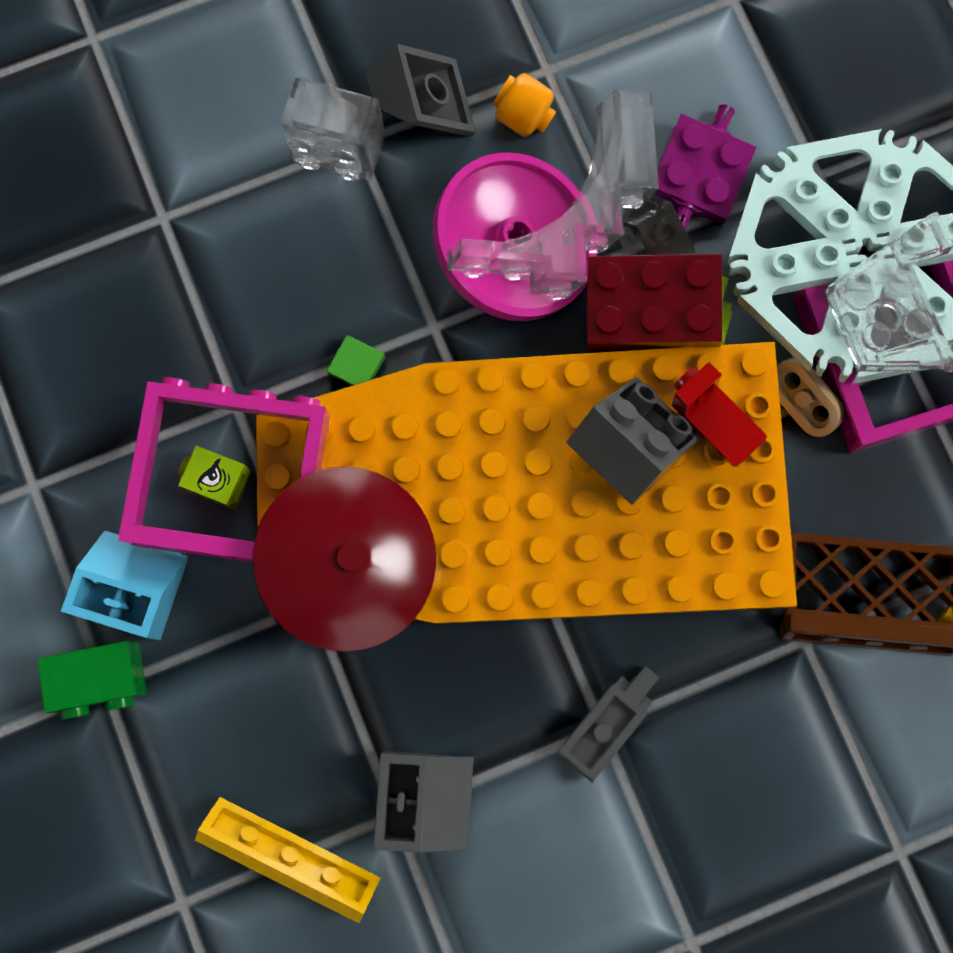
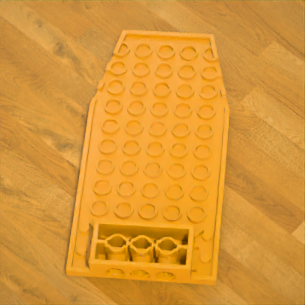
(528, 520)

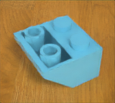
(126, 586)

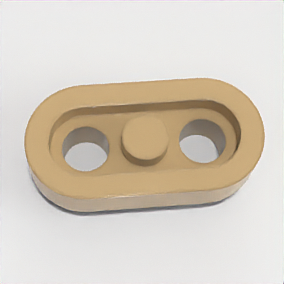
(803, 399)

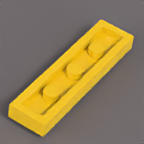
(288, 859)

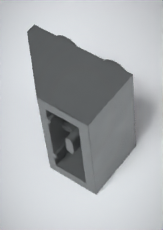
(632, 439)
(423, 802)

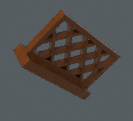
(866, 631)

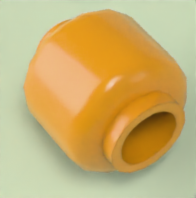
(524, 105)

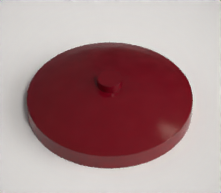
(344, 559)

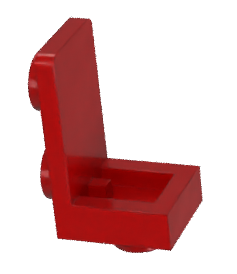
(716, 415)

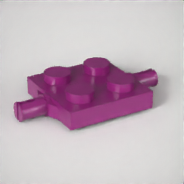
(703, 167)

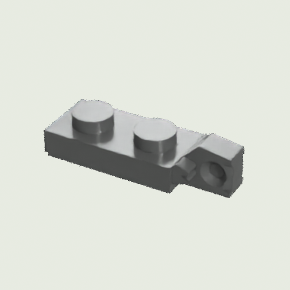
(609, 724)

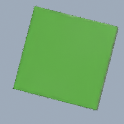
(355, 362)

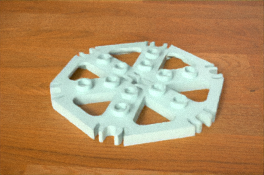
(832, 225)

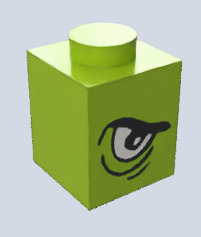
(213, 477)

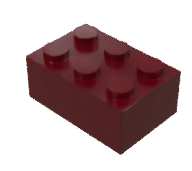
(654, 302)

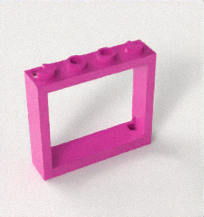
(217, 397)
(857, 423)

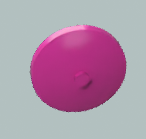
(501, 201)

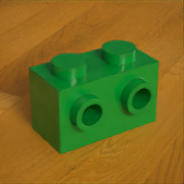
(92, 678)

